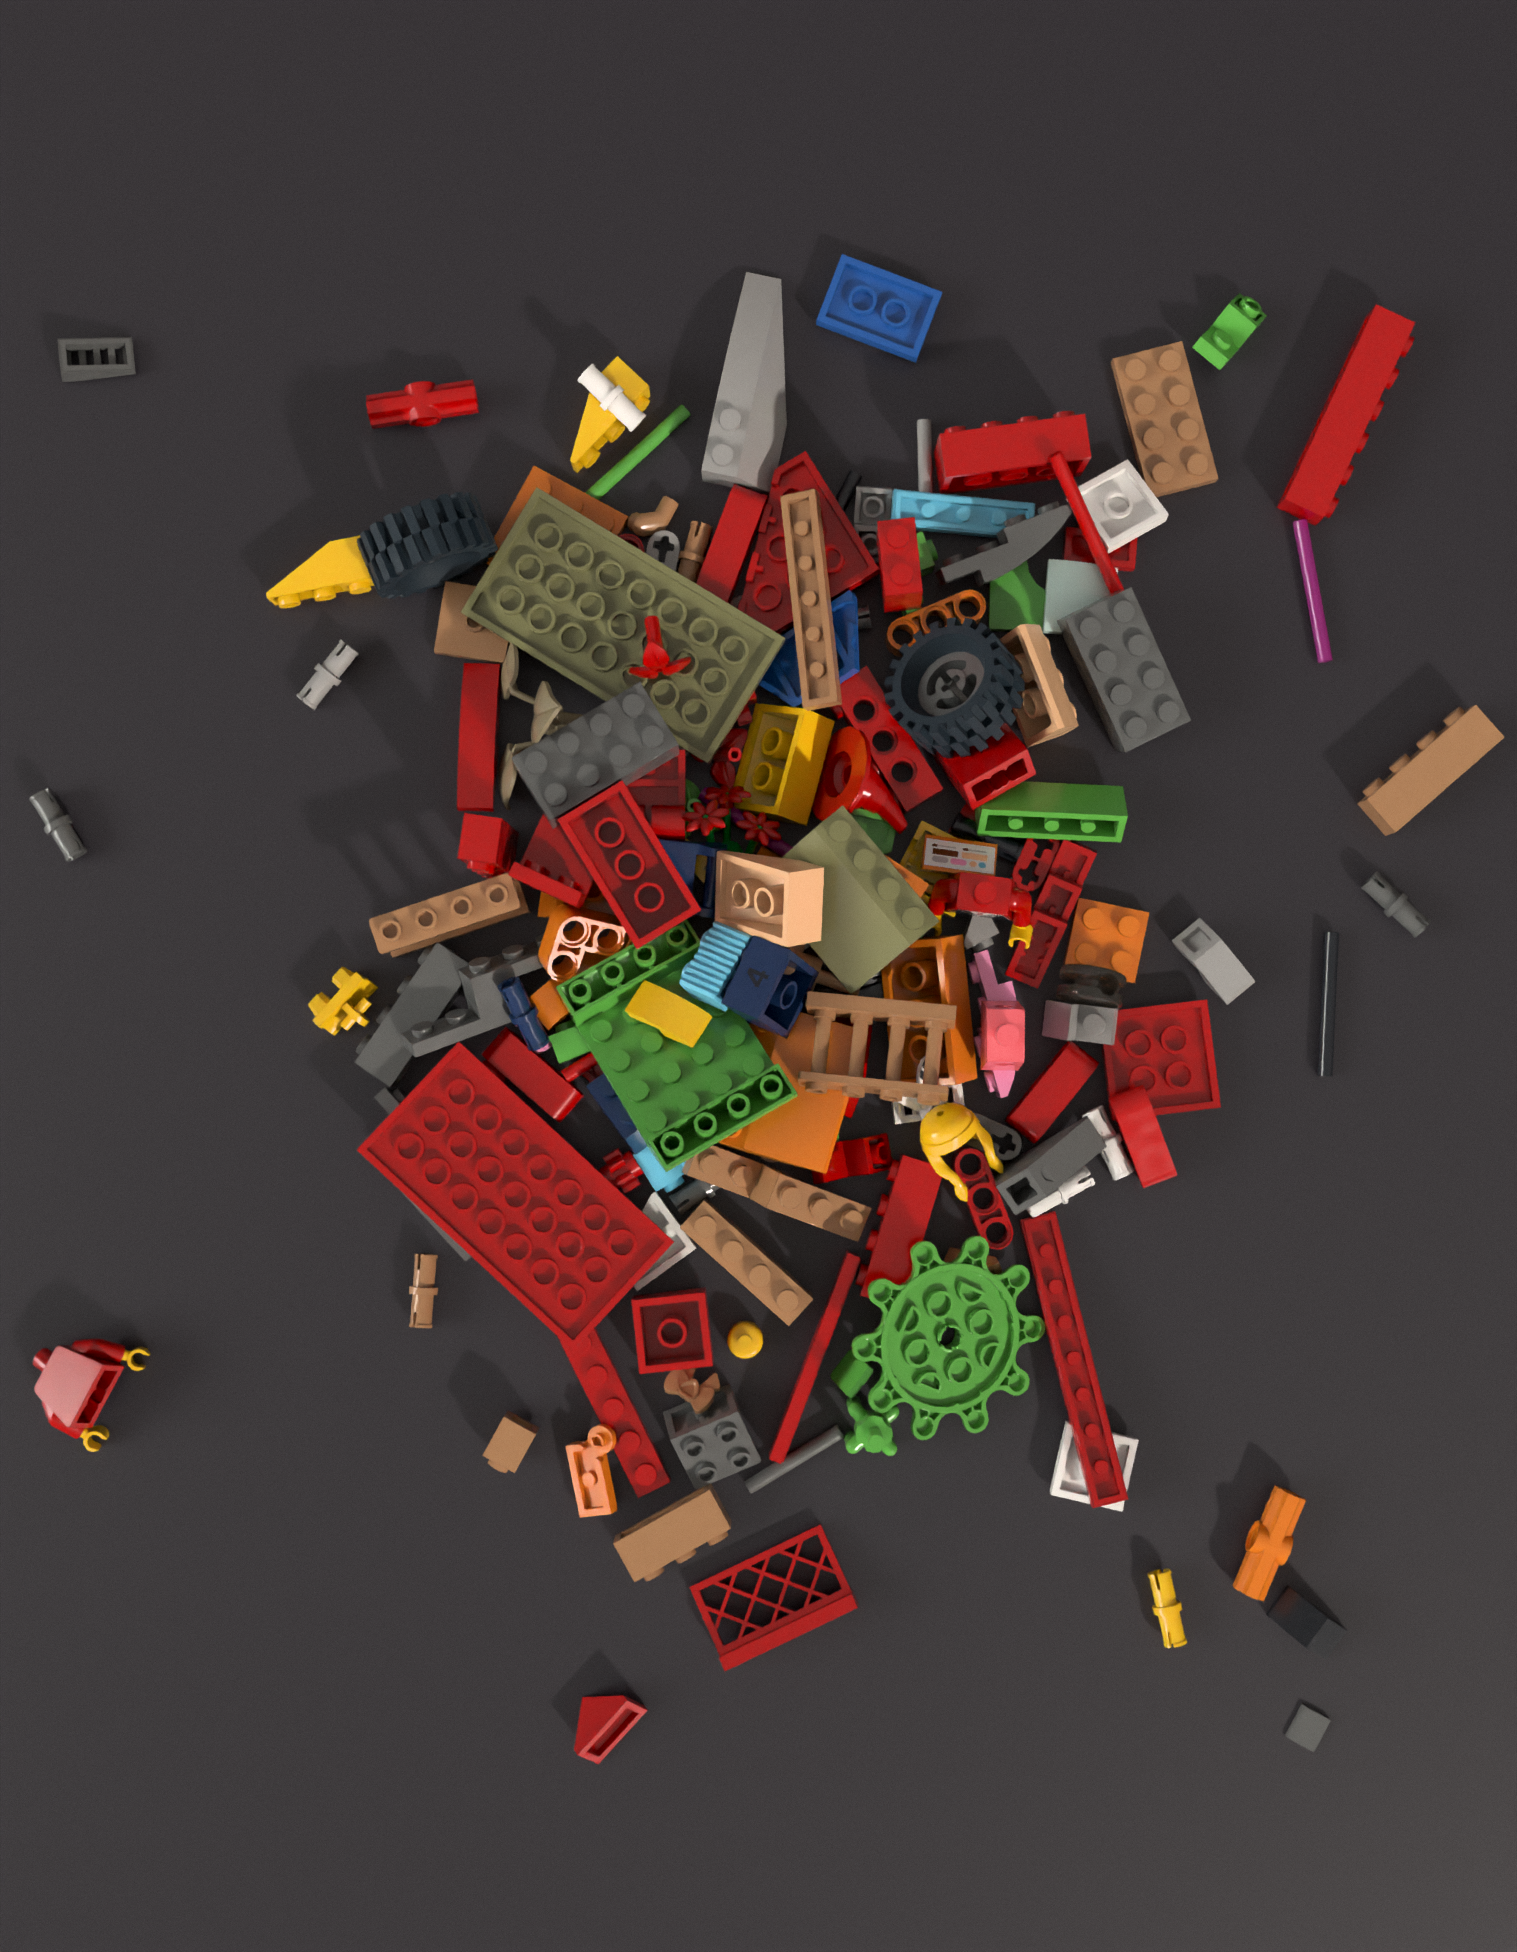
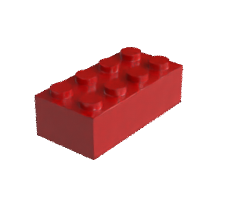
(1010, 452)
(629, 864)

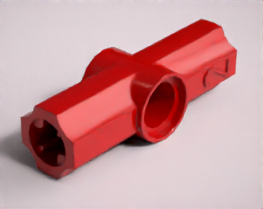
(422, 404)

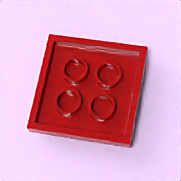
(1166, 1052)

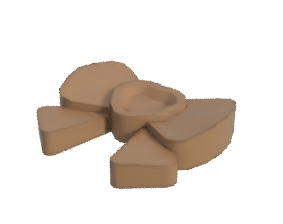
(682, 1384)

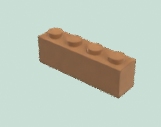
(1430, 769)
(747, 1261)

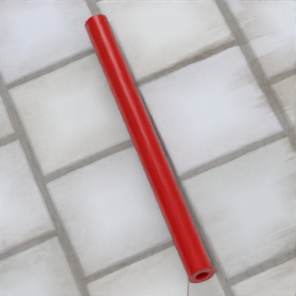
(1085, 521)

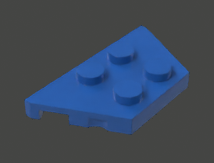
(783, 673)

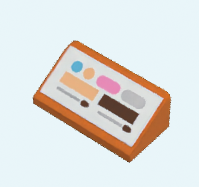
(955, 855)

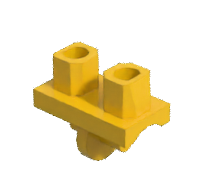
(346, 1005)

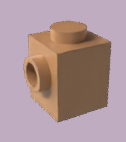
(510, 1443)

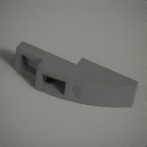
(1017, 544)

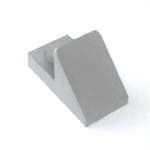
(1079, 1022)

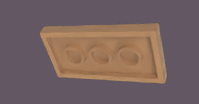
(1164, 419)

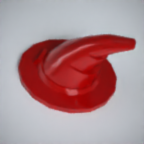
(853, 782)

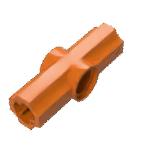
(1269, 1543)

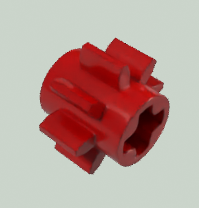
(622, 1170)

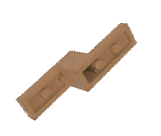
(779, 1191)

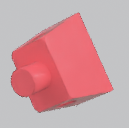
(1002, 1035)

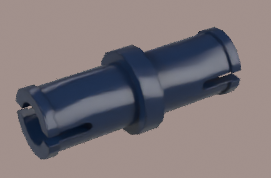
(523, 1013)

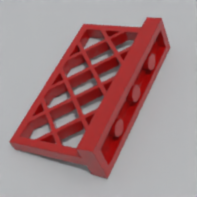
(788, 1626)

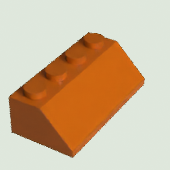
(934, 973)

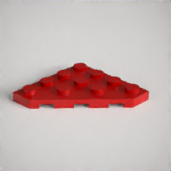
(767, 579)

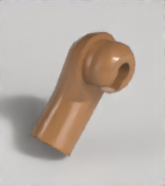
(652, 522)

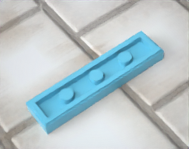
(957, 513)

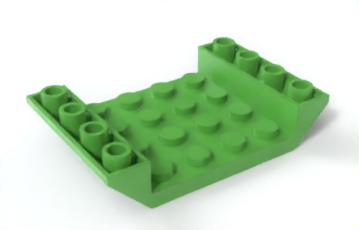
(672, 1092)

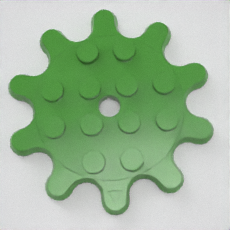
(985, 1342)

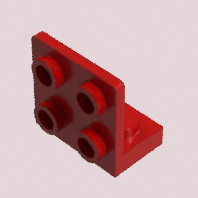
(553, 866)

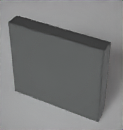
(1307, 1727)

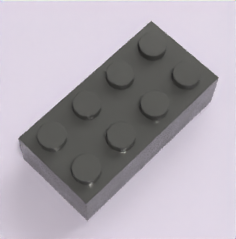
(1123, 670)
(595, 752)

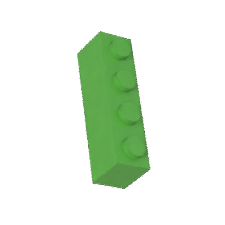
(1055, 812)

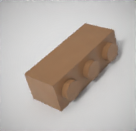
(673, 1533)

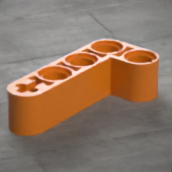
(579, 939)

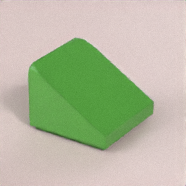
(851, 1374)

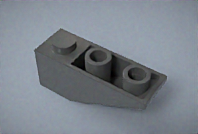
(1048, 1165)

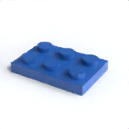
(878, 308)

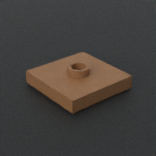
(462, 636)

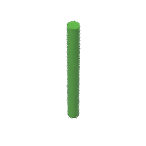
(639, 452)

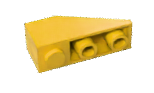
(602, 426)
(327, 572)

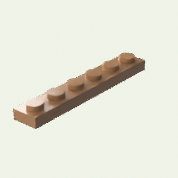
(811, 600)

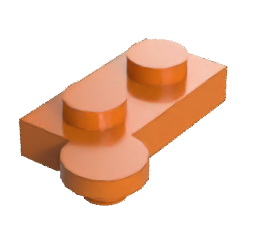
(592, 1473)

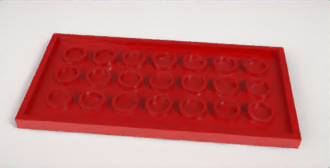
(515, 1195)

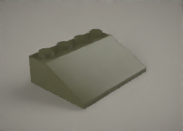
(866, 902)

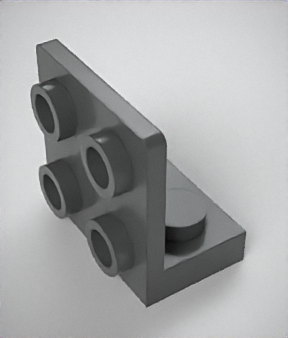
(711, 1442)

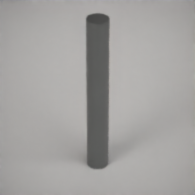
(794, 1459)

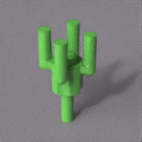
(871, 1429)

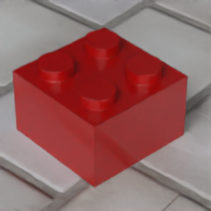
(672, 1330)

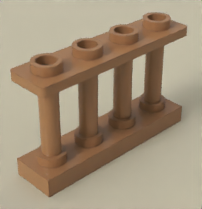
(449, 915)
(863, 1012)

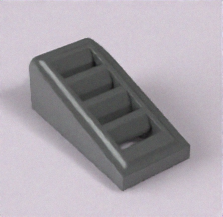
(84, 372)

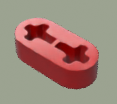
(1042, 863)

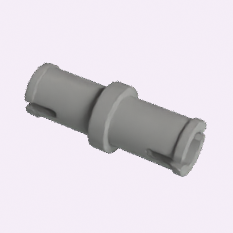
(327, 674)

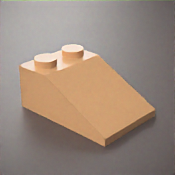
(770, 897)

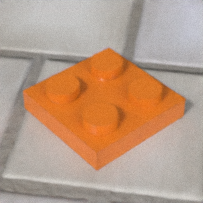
(1106, 937)

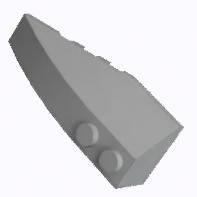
(751, 395)

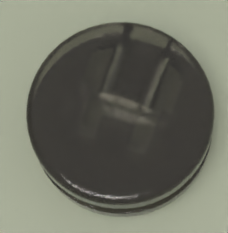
(1091, 985)

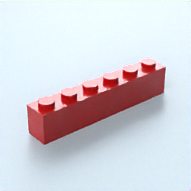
(1346, 415)

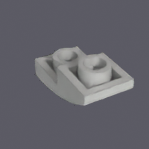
(871, 505)

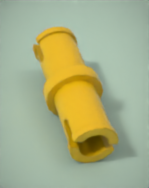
(1167, 1608)

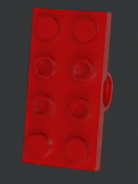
(663, 797)

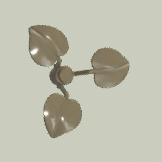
(547, 719)

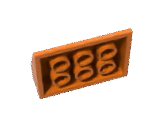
(808, 1125)

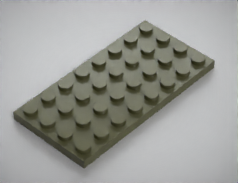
(580, 608)

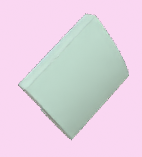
(1070, 588)

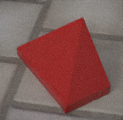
(604, 1723)

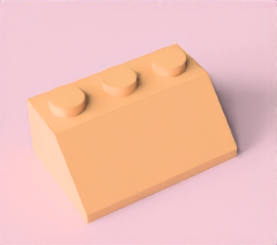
(1045, 706)

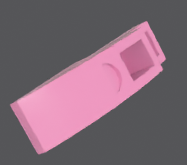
(982, 972)

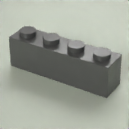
(422, 998)

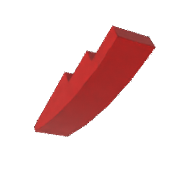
(478, 737)
(1051, 912)

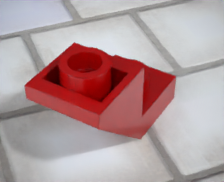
(857, 1158)

